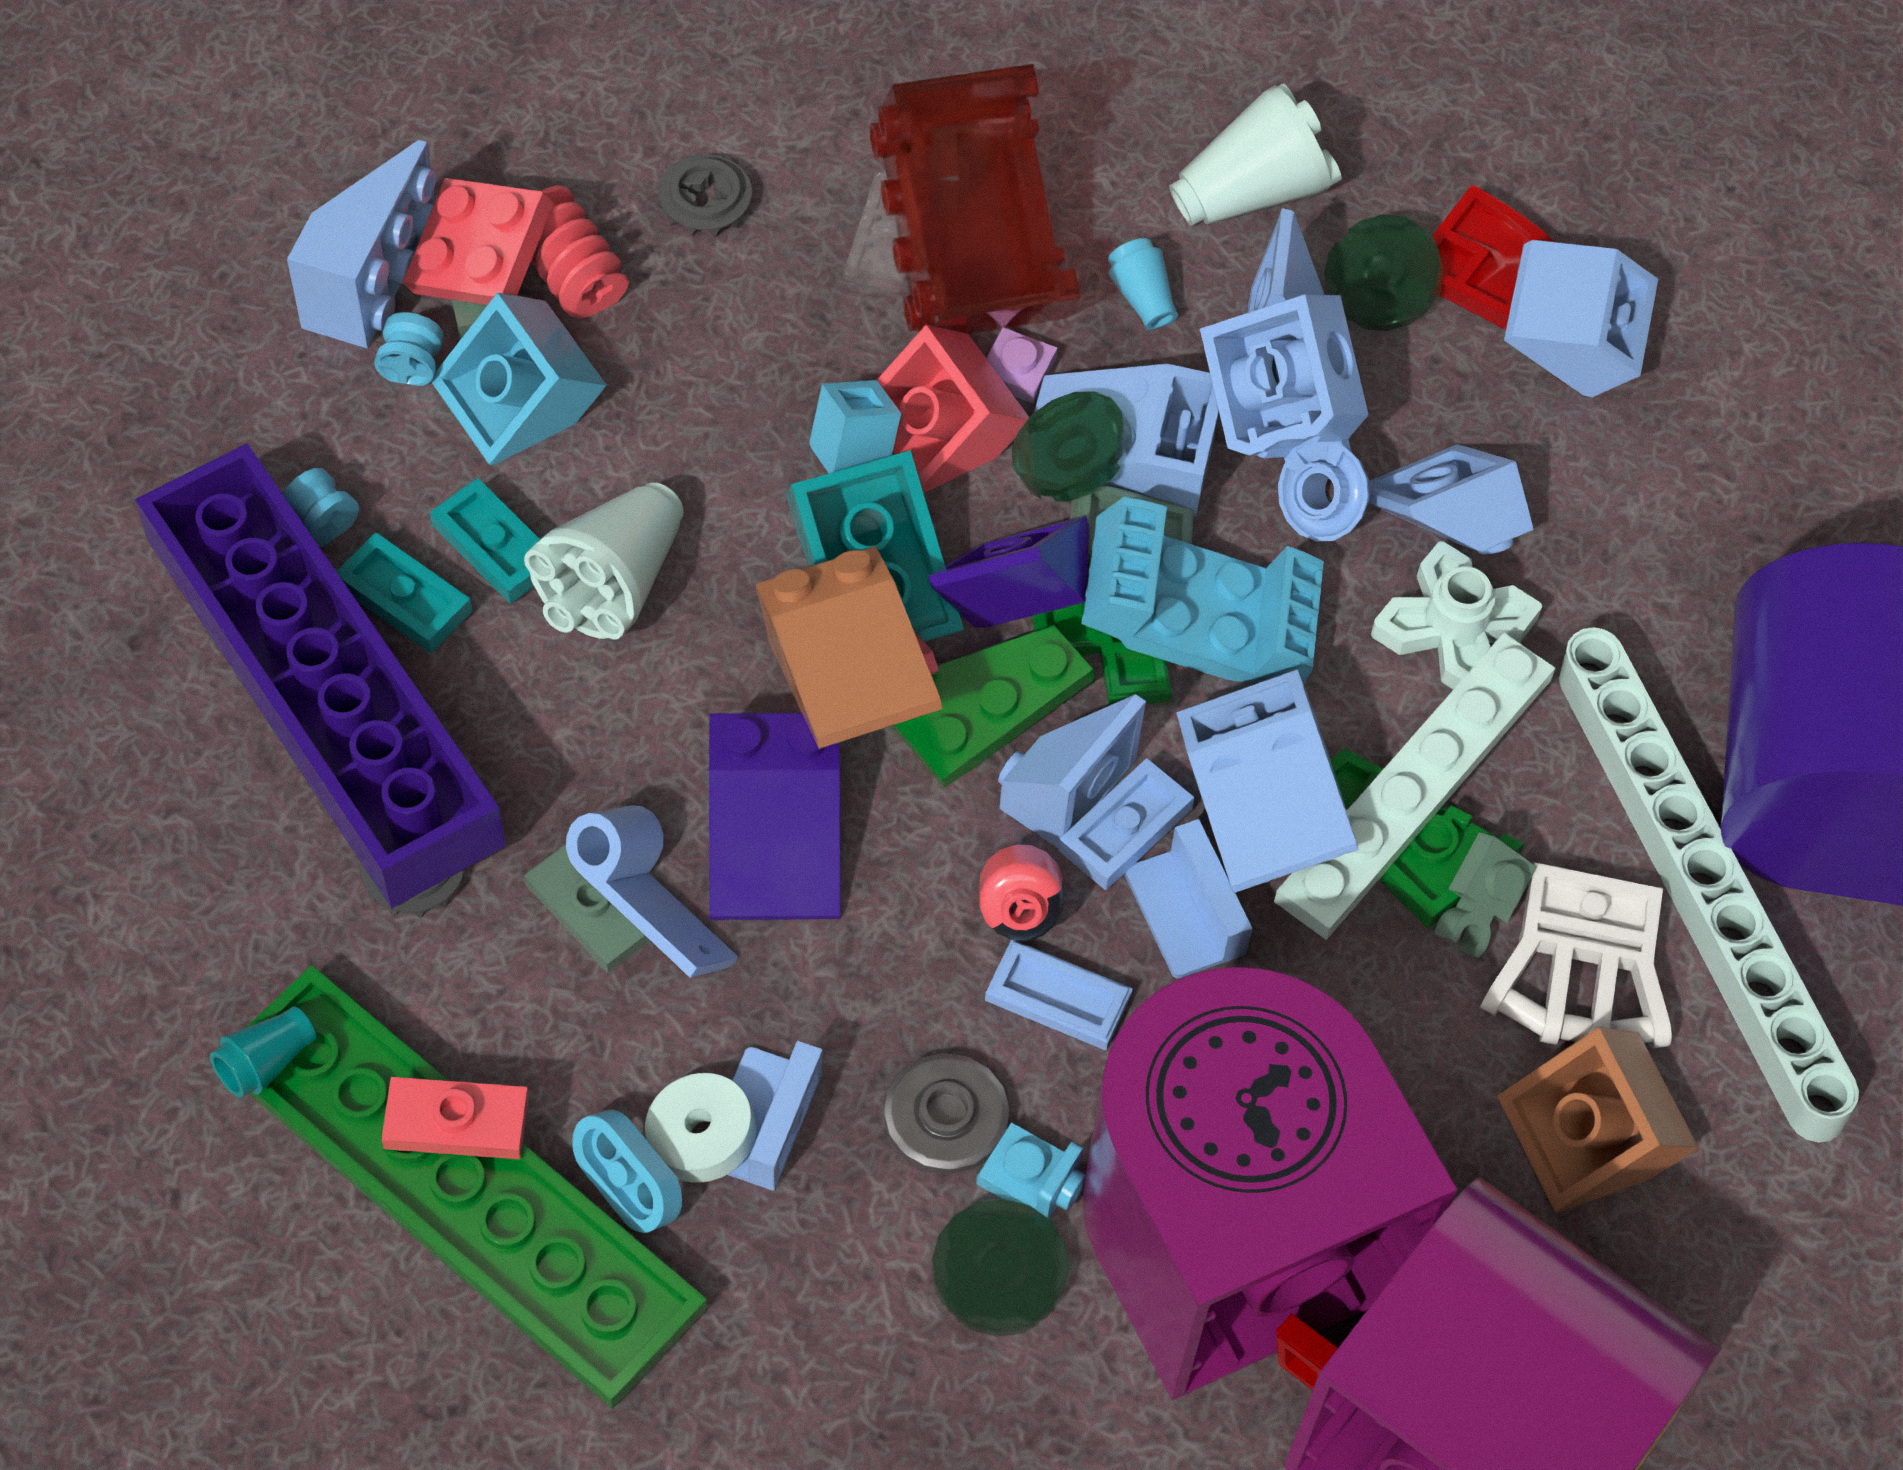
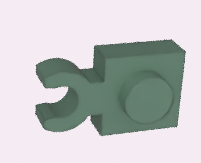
(1488, 889)

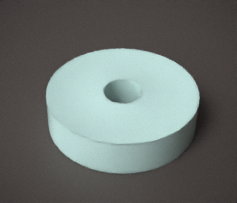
(697, 1100)

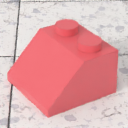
(950, 406)

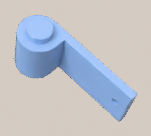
(615, 856)

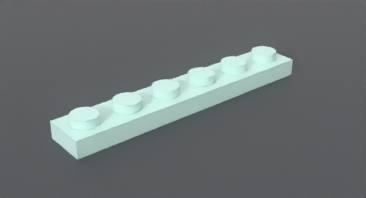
(1419, 782)

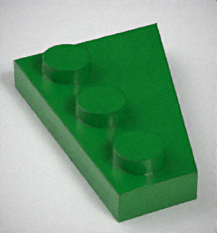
(993, 700)
(1431, 861)

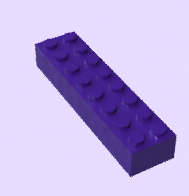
(321, 675)

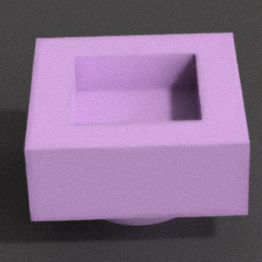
(1021, 363)

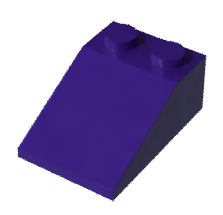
(772, 819)

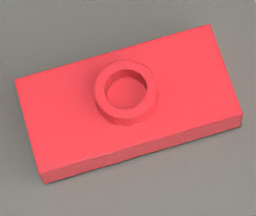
(455, 1118)

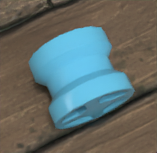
(409, 349)
(320, 506)

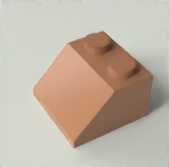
(1597, 1119)

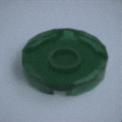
(1385, 272)
(1071, 446)
(1000, 1267)

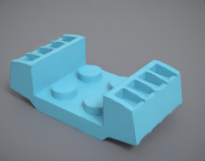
(1200, 603)

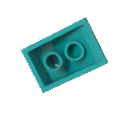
(881, 508)

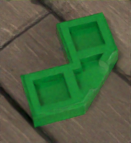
(1123, 669)

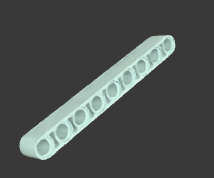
(1702, 906)

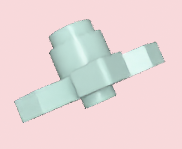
(1456, 614)

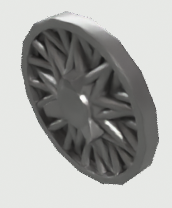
(931, 1121)

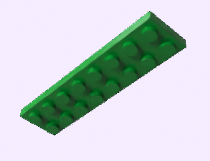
(496, 1222)

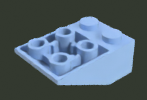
(361, 248)
(1170, 420)
(1266, 781)

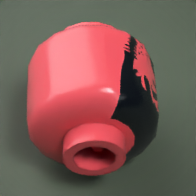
(1021, 892)

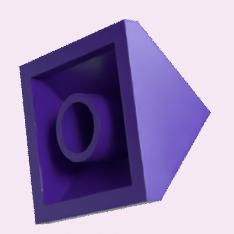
(1018, 574)

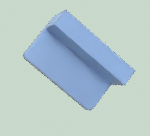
(1190, 904)
(780, 1098)

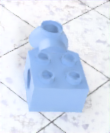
(1295, 393)

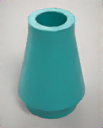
(258, 1053)

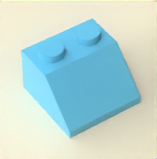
(516, 377)

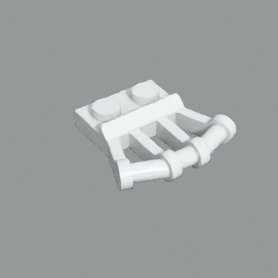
(1590, 922)

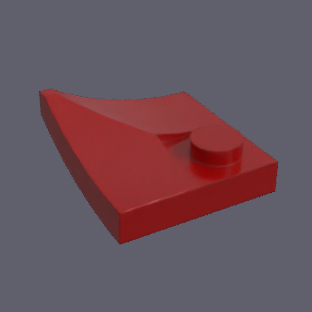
(1482, 254)

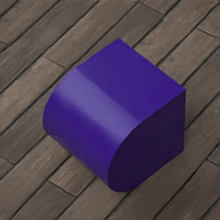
(1819, 723)

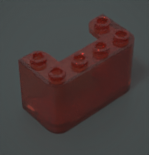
(970, 203)

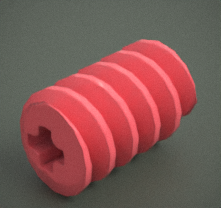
(576, 259)

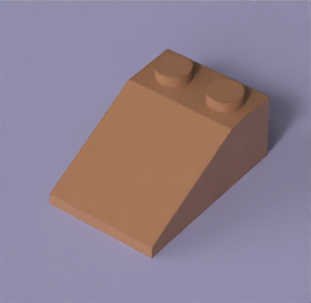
(847, 646)

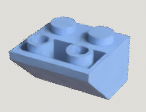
(1582, 313)

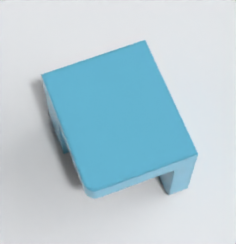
(853, 424)

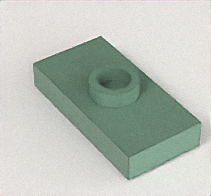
(584, 911)

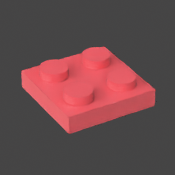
(477, 241)

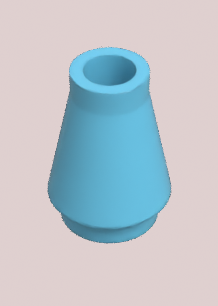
(1142, 279)

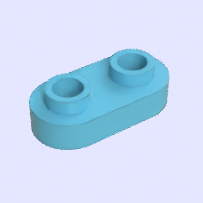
(627, 1171)

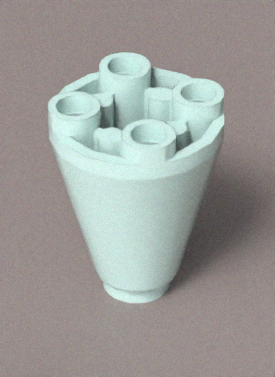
(1257, 162)
(605, 561)

